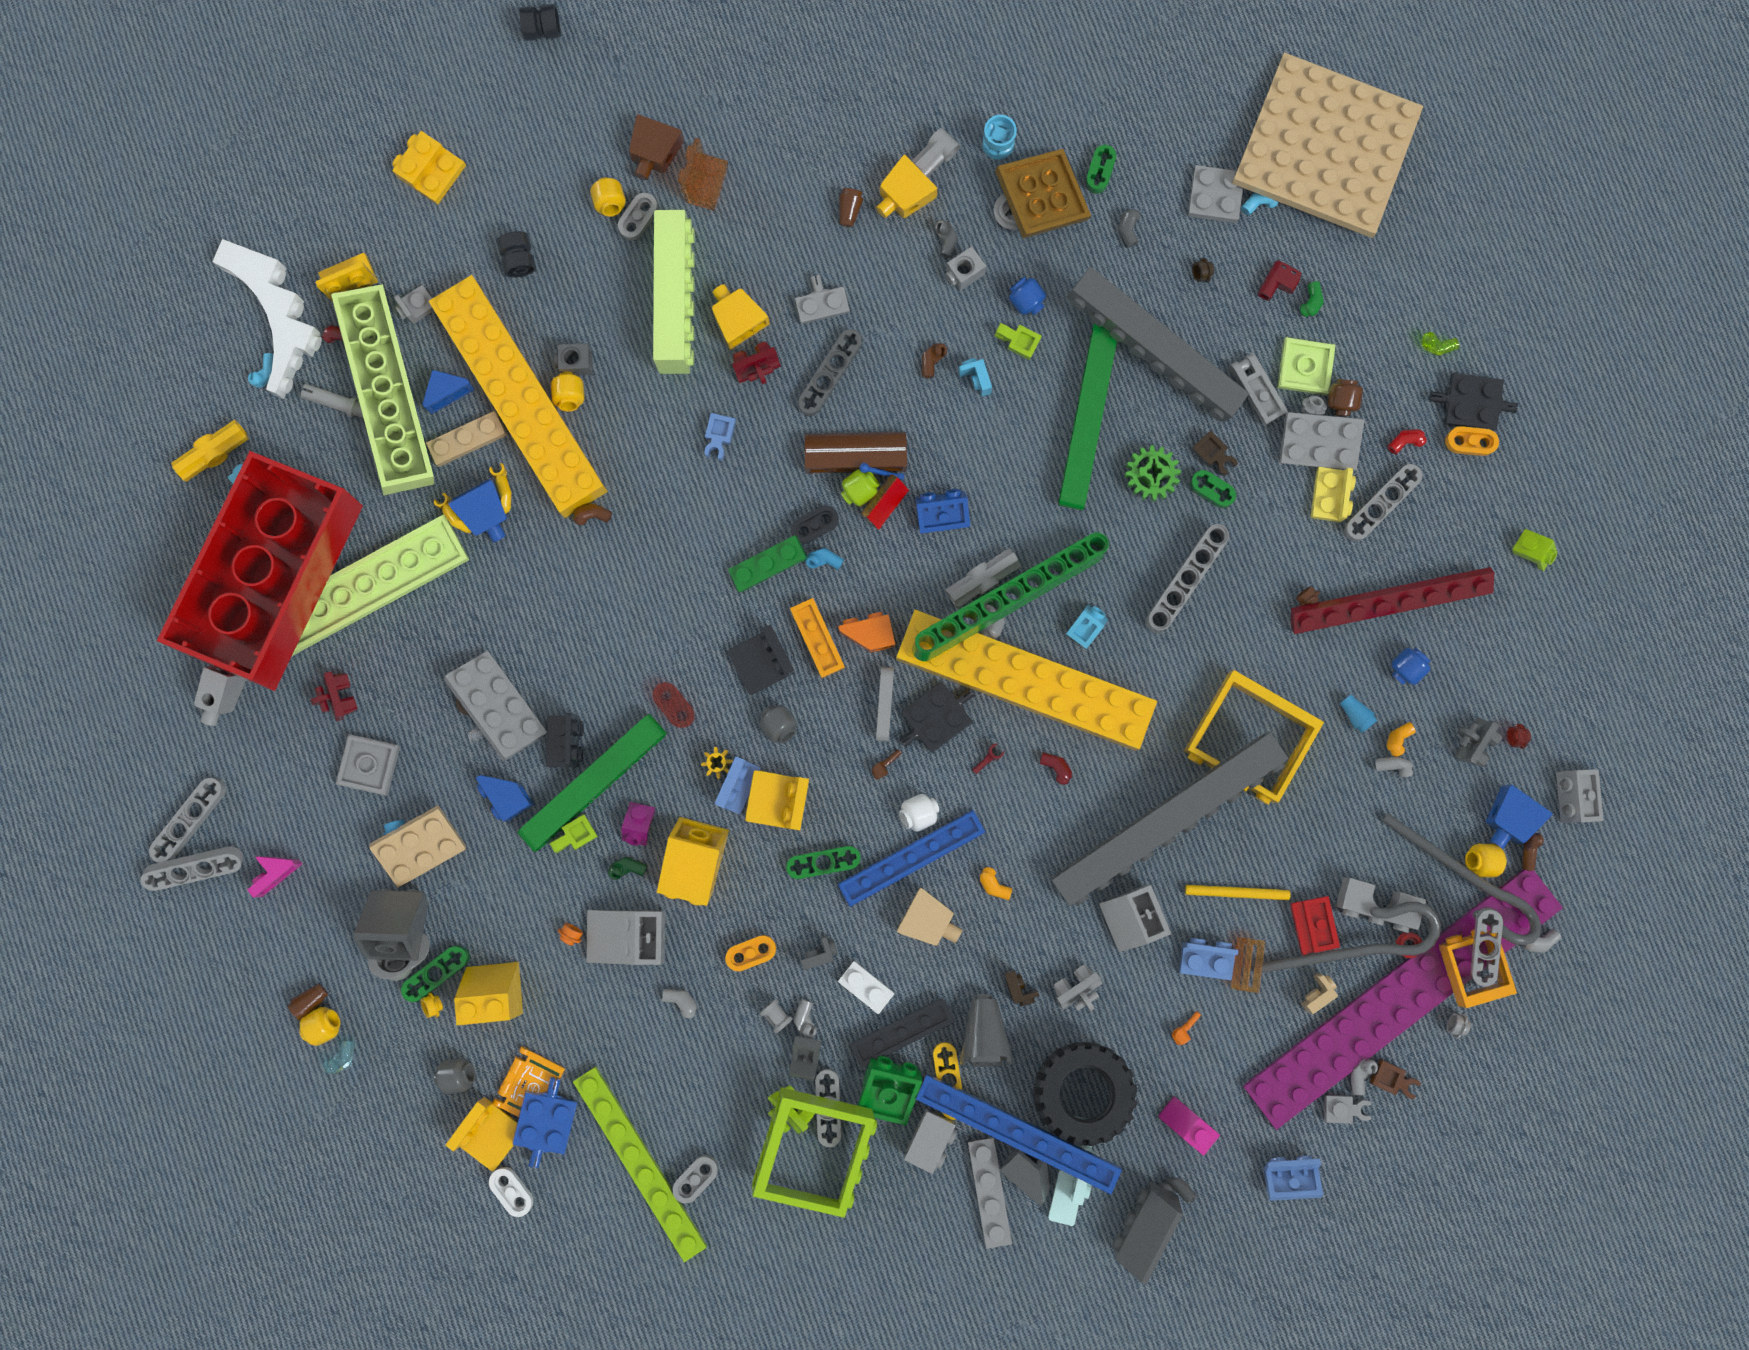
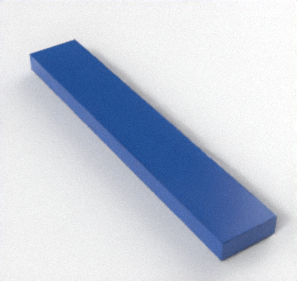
(911, 858)

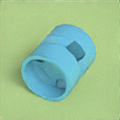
(999, 137)

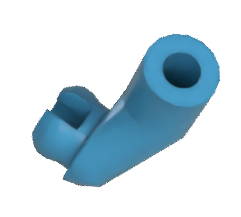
(822, 557)

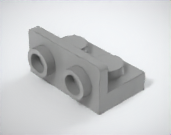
(1579, 796)

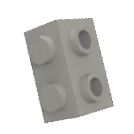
(930, 1141)

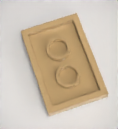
(417, 846)

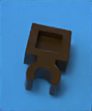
(1211, 450)

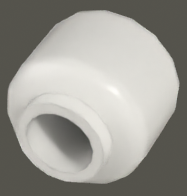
(919, 812)

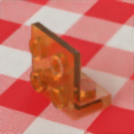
(702, 177)

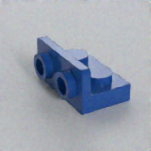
(942, 511)

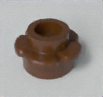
(1308, 596)

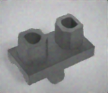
(1475, 741)

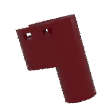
(1279, 278)

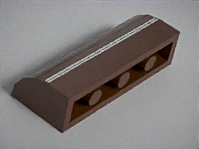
(849, 450)

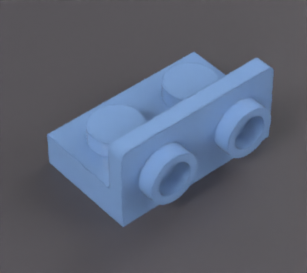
(736, 786)
(1207, 959)

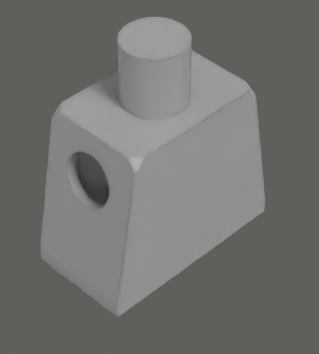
(217, 693)

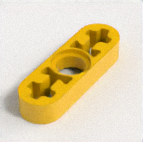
(952, 1059)

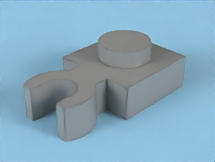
(1342, 1109)

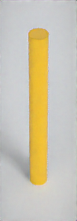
(1237, 892)

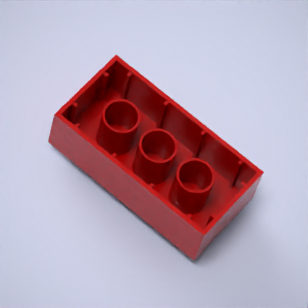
(261, 571)

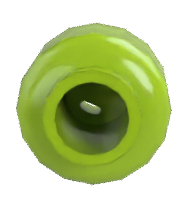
(859, 488)

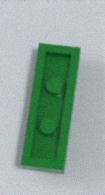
(767, 564)

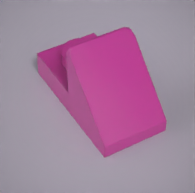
(277, 871)

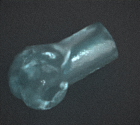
(342, 1060)

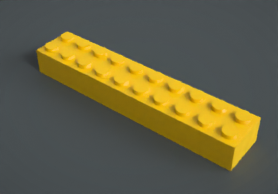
(518, 396)
(1035, 684)

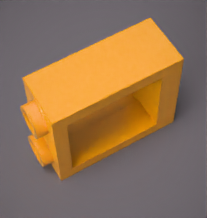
(1504, 987)

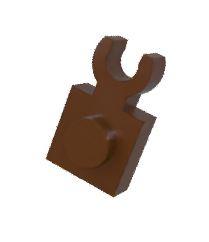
(1392, 1079)

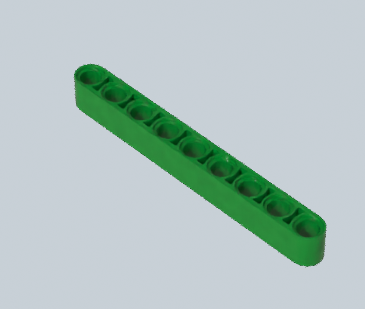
(1088, 419)
(1005, 605)

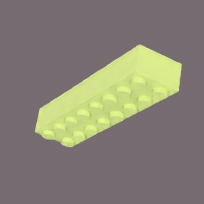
(383, 389)

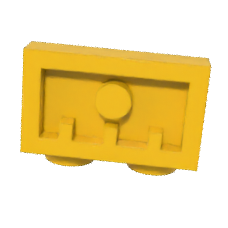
(347, 276)
(776, 800)
(485, 1134)

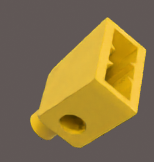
(905, 190)
(737, 315)

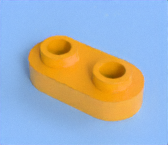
(1470, 441)
(751, 953)

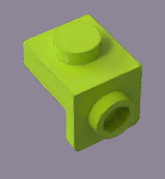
(1536, 548)

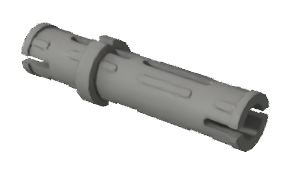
(332, 400)

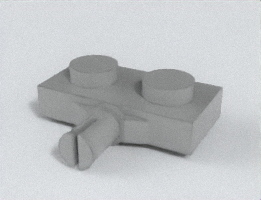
(821, 303)

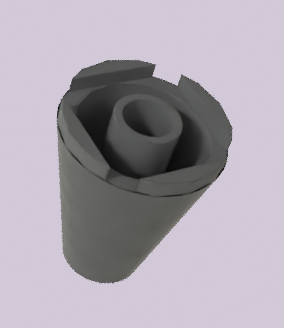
(985, 1036)

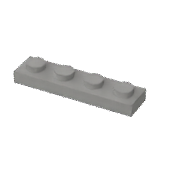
(989, 1192)

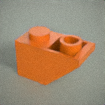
(871, 634)

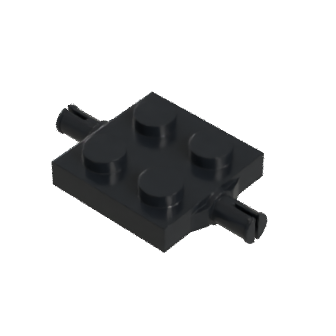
(1473, 401)
(937, 717)

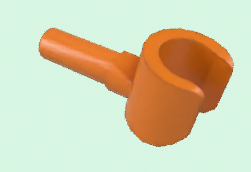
(1180, 1034)

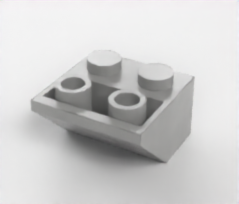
(1134, 918)

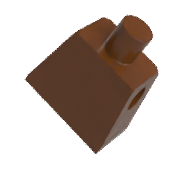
(653, 146)

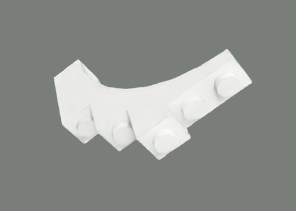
(282, 308)

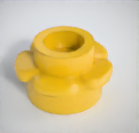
(431, 1005)

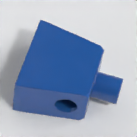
(1515, 816)

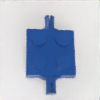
(544, 1122)

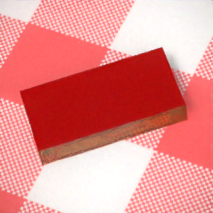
(885, 501)

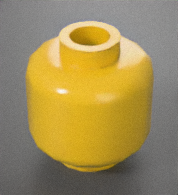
(608, 196)
(567, 391)
(1486, 860)
(319, 1026)

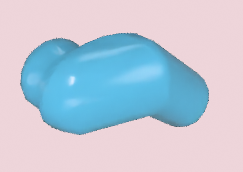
(261, 378)

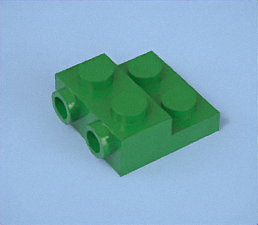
(890, 1089)

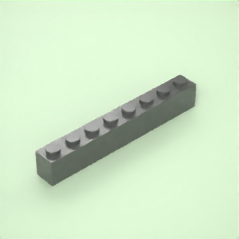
(1157, 345)

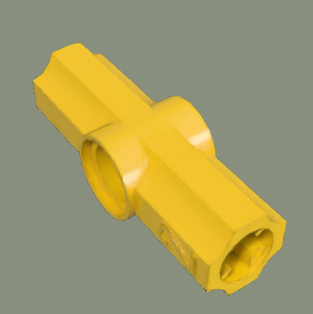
(210, 450)

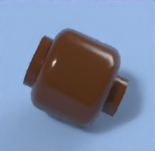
(1345, 397)

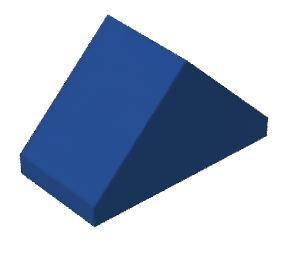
(444, 390)

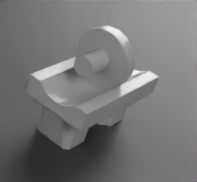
(1069, 995)

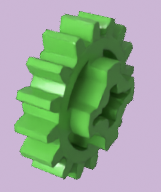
(1141, 474)

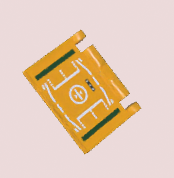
(526, 1075)

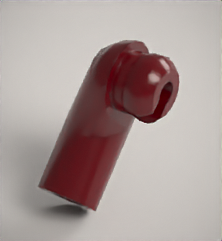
(1059, 765)

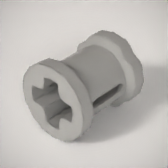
(775, 1016)

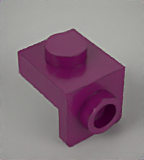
(637, 824)

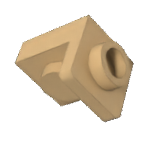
(1319, 998)

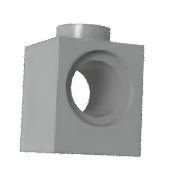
(969, 259)

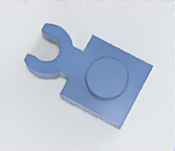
(719, 431)

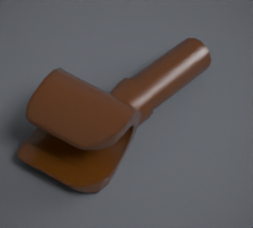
(880, 770)

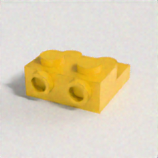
(427, 167)

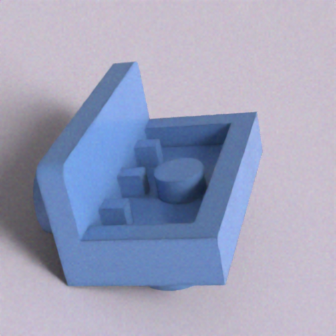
(1293, 1178)

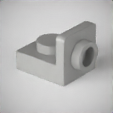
(414, 305)

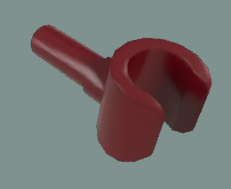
(987, 759)

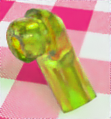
(1439, 347)

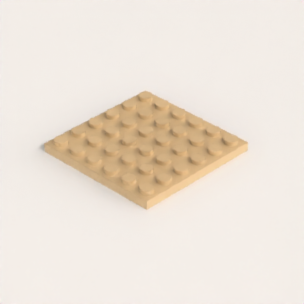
(1328, 145)

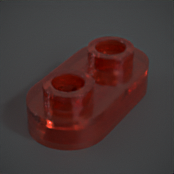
(674, 705)

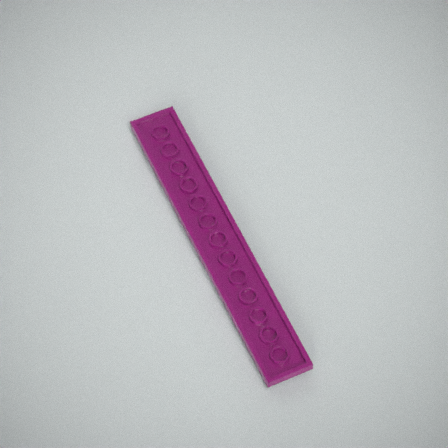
(1385, 1009)

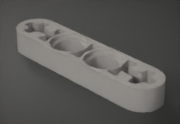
(1381, 501)
(184, 817)
(193, 871)

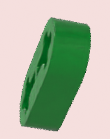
(1096, 167)
(1216, 484)

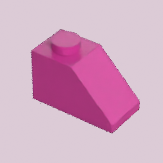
(1188, 1125)

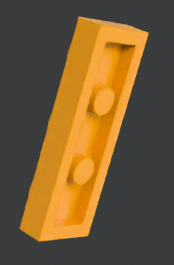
(817, 638)

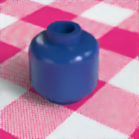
(1027, 296)
(1410, 666)

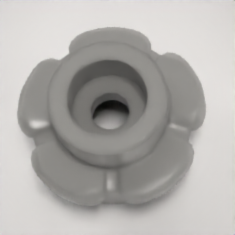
(1314, 405)
(1458, 1025)

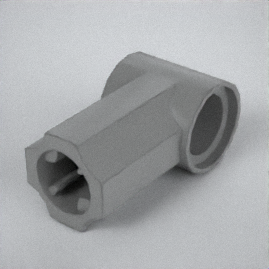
(939, 148)

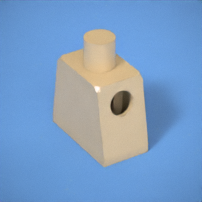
(928, 920)

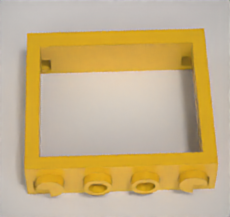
(1276, 703)

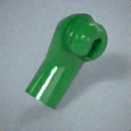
(1315, 302)

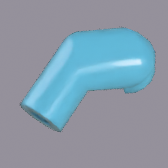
(1256, 200)

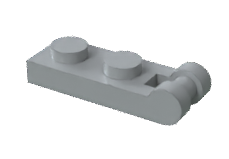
(1262, 392)

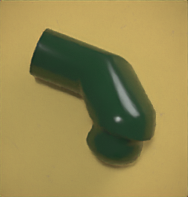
(624, 866)

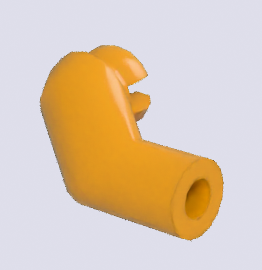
(992, 886)

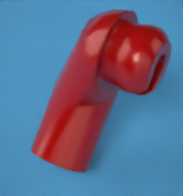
(1412, 436)

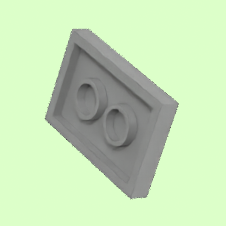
(1321, 440)

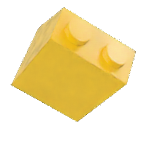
(692, 861)
(489, 994)

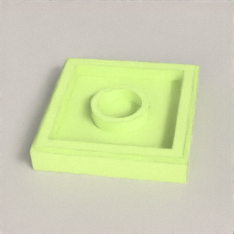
(1306, 366)

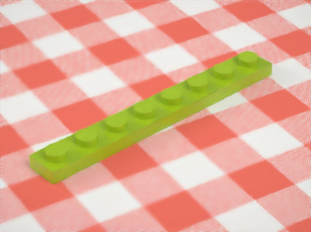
(640, 1164)

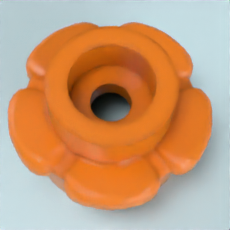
(570, 934)

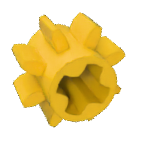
(710, 764)

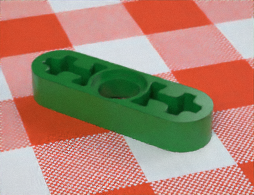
(803, 859)
(415, 979)

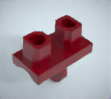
(757, 365)
(339, 706)

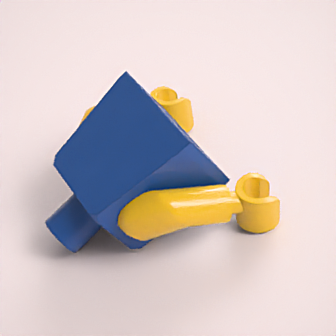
(480, 507)

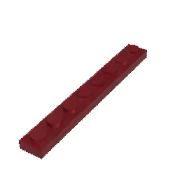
(1392, 600)

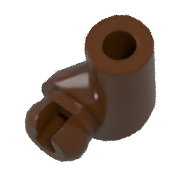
(931, 357)
(589, 511)
(1530, 851)

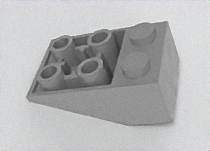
(626, 937)

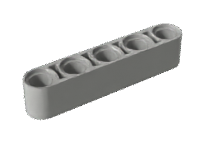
(1197, 572)

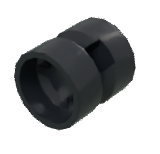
(540, 22)
(515, 251)

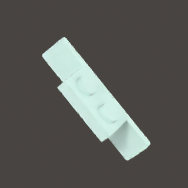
(1068, 1195)

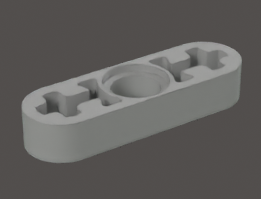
(885, 702)
(1494, 955)
(822, 1127)

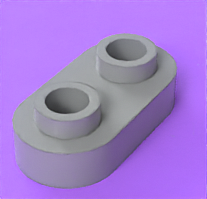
(636, 217)
(696, 1178)

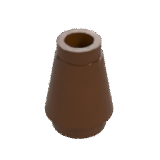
(849, 206)
(307, 1001)

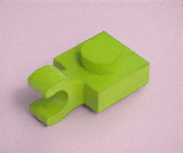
(1021, 341)
(576, 833)

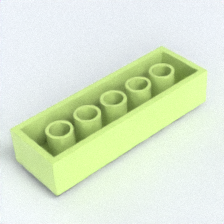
(672, 292)

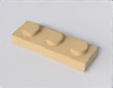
(466, 438)

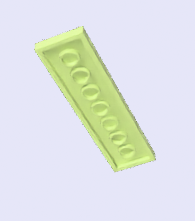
(383, 578)

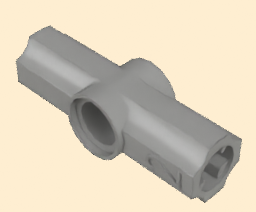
(983, 578)

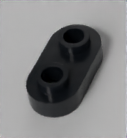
(813, 523)

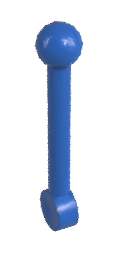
(864, 468)

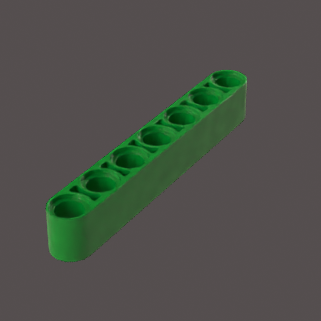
(592, 783)

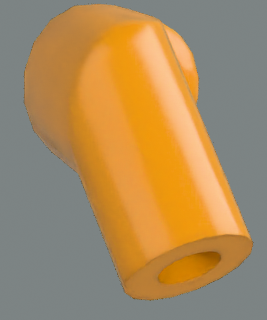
(1397, 737)

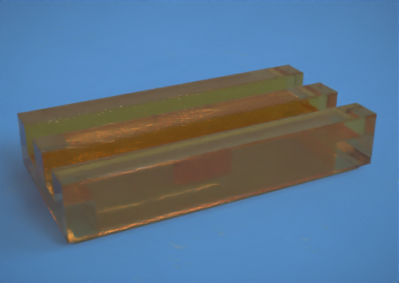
(1247, 966)

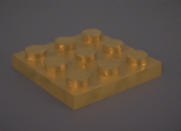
(1042, 193)

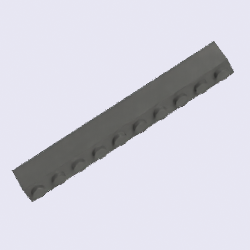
(1169, 818)

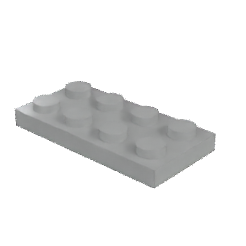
(495, 705)

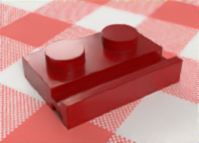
(1314, 925)

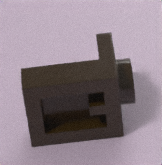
(1015, 984)

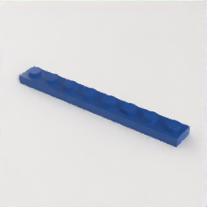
(1019, 1133)

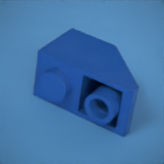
(507, 797)

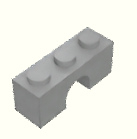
(1357, 898)

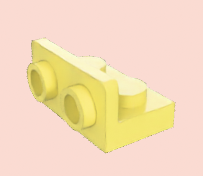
(1332, 494)

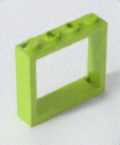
(794, 1099)

